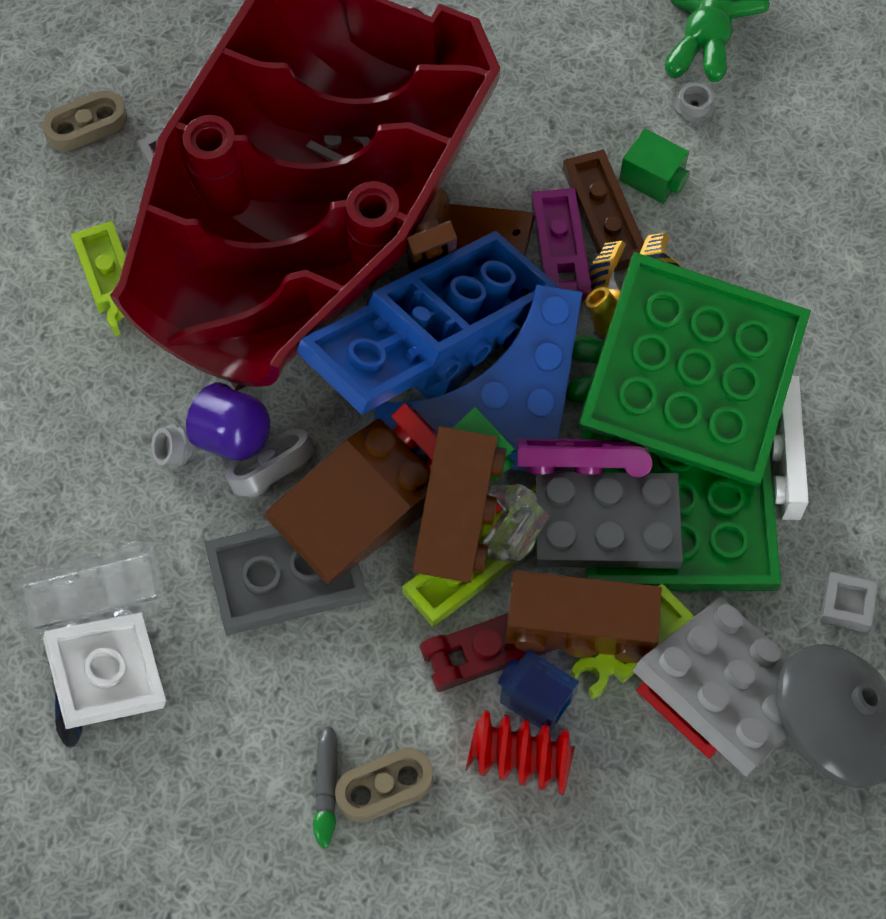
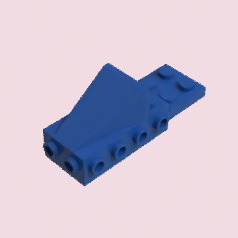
(428, 325)

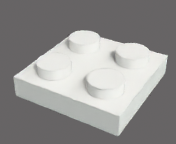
(104, 670)

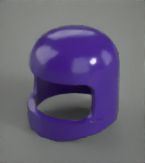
(227, 422)

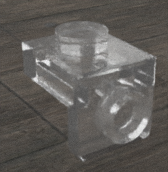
(518, 525)

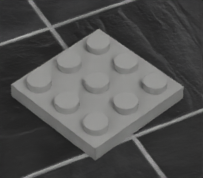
(722, 682)

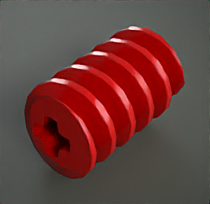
(521, 751)

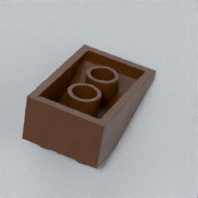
(352, 501)

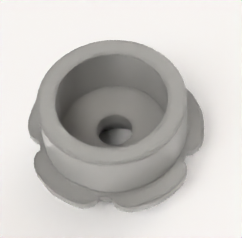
(698, 94)
(171, 446)

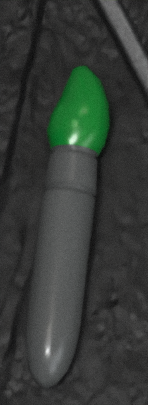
(325, 820)

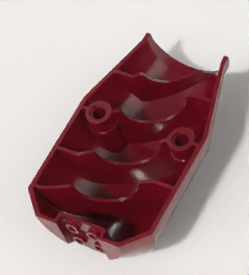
(252, 231)

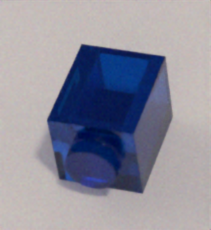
(537, 689)

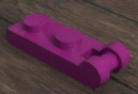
(561, 238)
(585, 455)

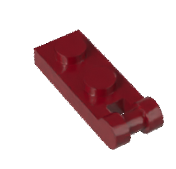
(482, 650)

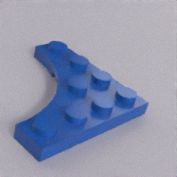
(527, 384)

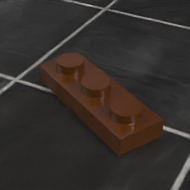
(603, 204)
(430, 243)

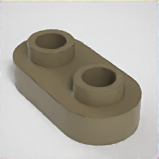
(83, 119)
(382, 783)

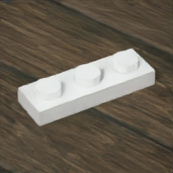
(788, 450)

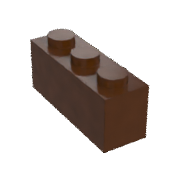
(458, 505)
(583, 616)

